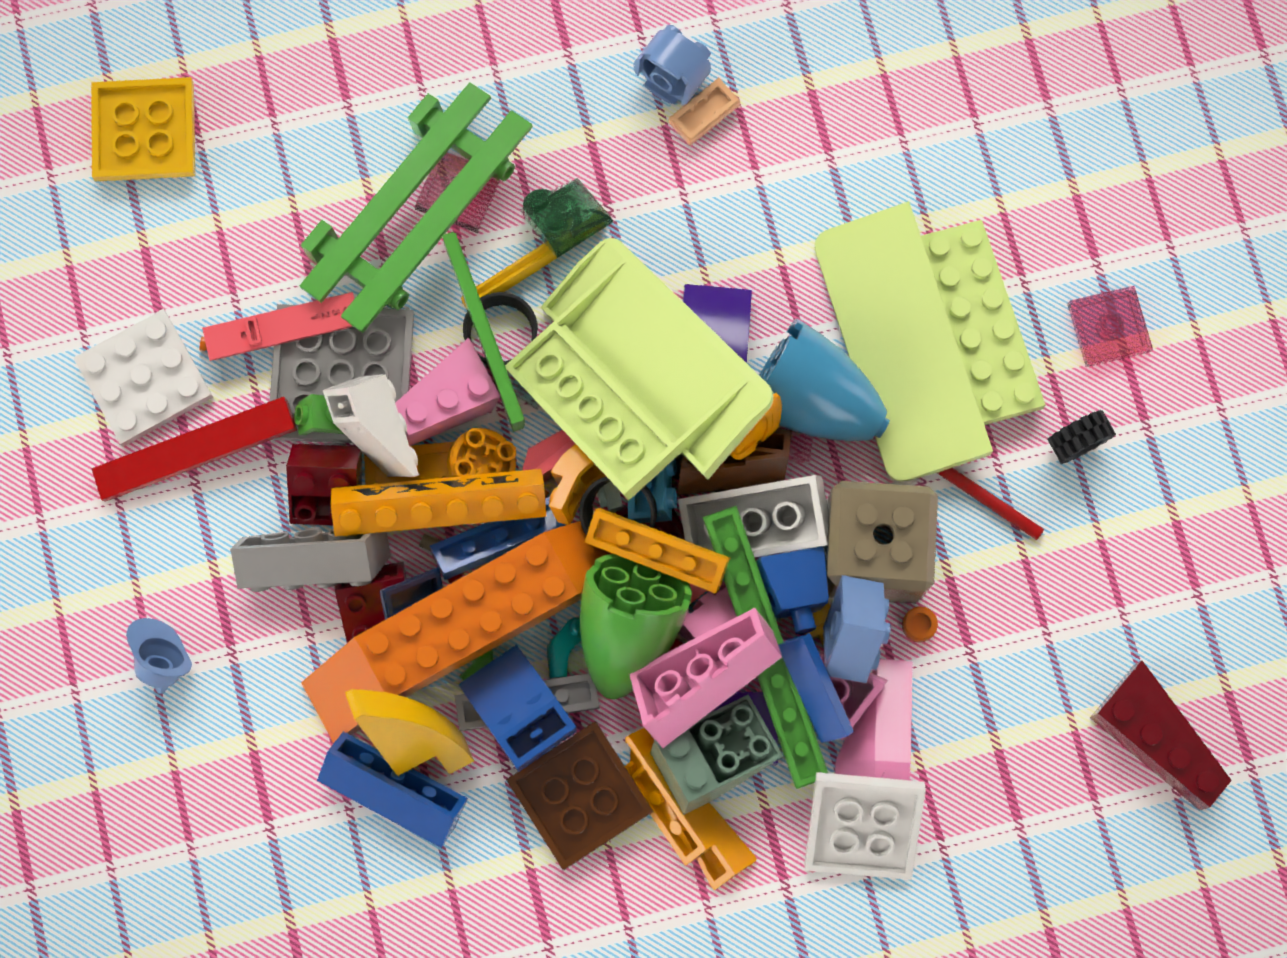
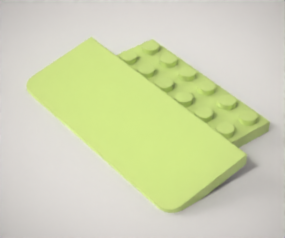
(929, 335)
(637, 373)

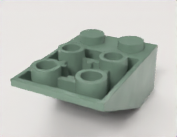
(716, 754)

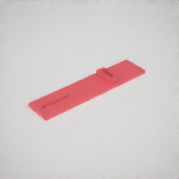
(277, 327)

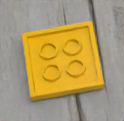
(143, 129)

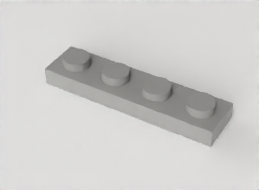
(573, 693)

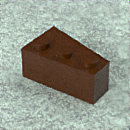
(762, 466)

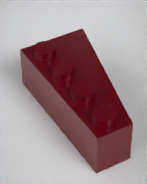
(1158, 734)

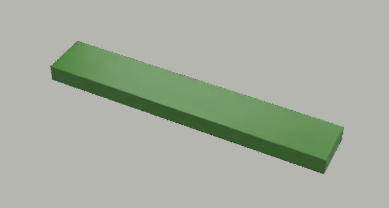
(484, 331)

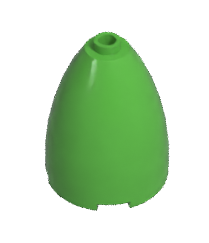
(628, 620)

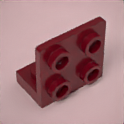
(362, 605)

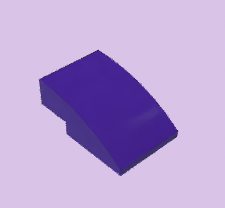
(724, 311)

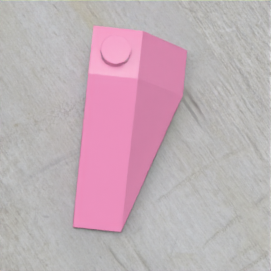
(883, 733)

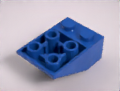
(518, 708)

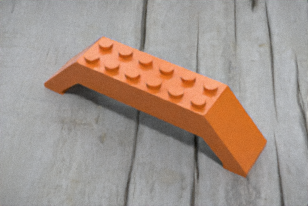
(455, 624)

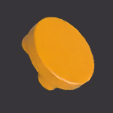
(480, 453)

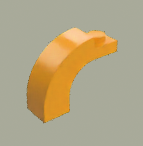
(573, 475)

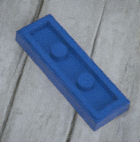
(815, 688)

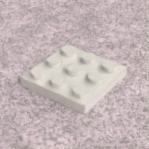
(143, 377)
(864, 825)

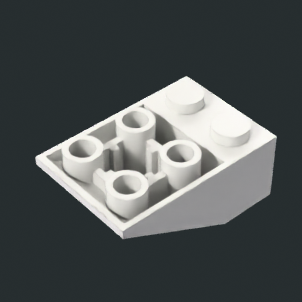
(370, 419)

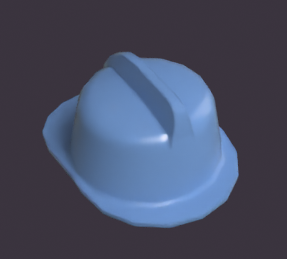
(157, 653)

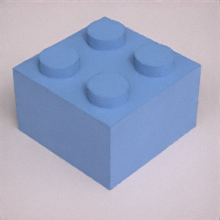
(855, 629)

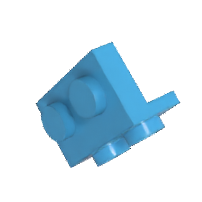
(664, 496)

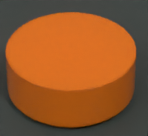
(919, 624)

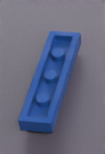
(488, 542)

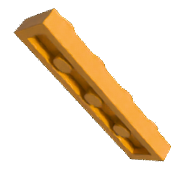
(657, 550)

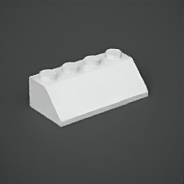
(774, 515)

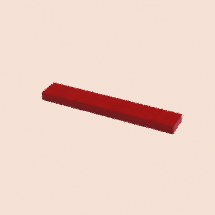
(194, 449)

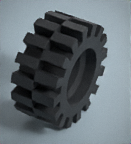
(1081, 436)

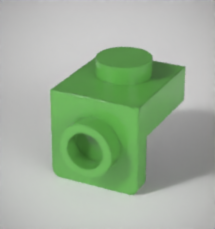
(314, 416)

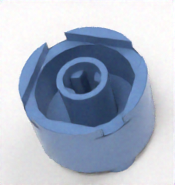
(673, 65)

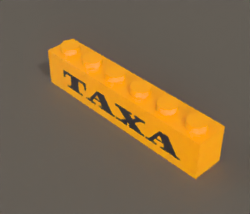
(438, 502)

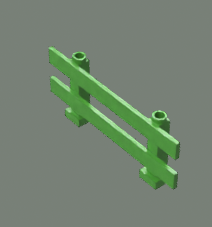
(438, 133)

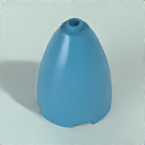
(822, 388)

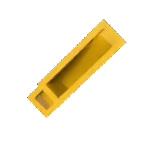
(408, 731)

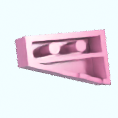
(448, 395)

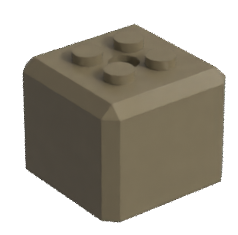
(905, 563)

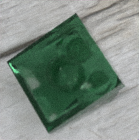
(564, 215)

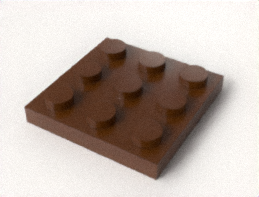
(580, 795)

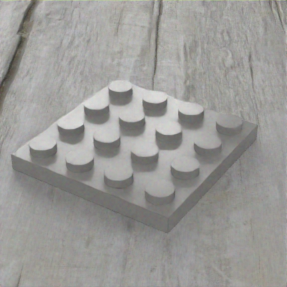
(340, 356)

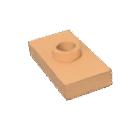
(704, 111)

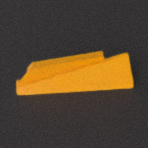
(695, 835)

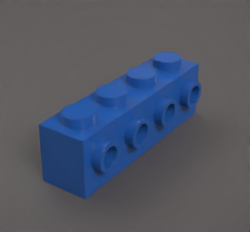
(358, 774)

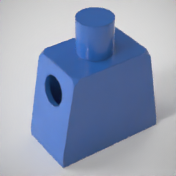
(796, 585)

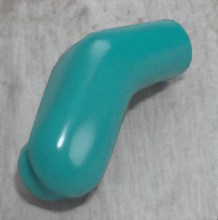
(561, 646)

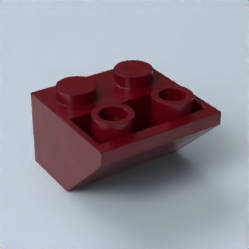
(312, 474)

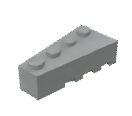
(308, 559)

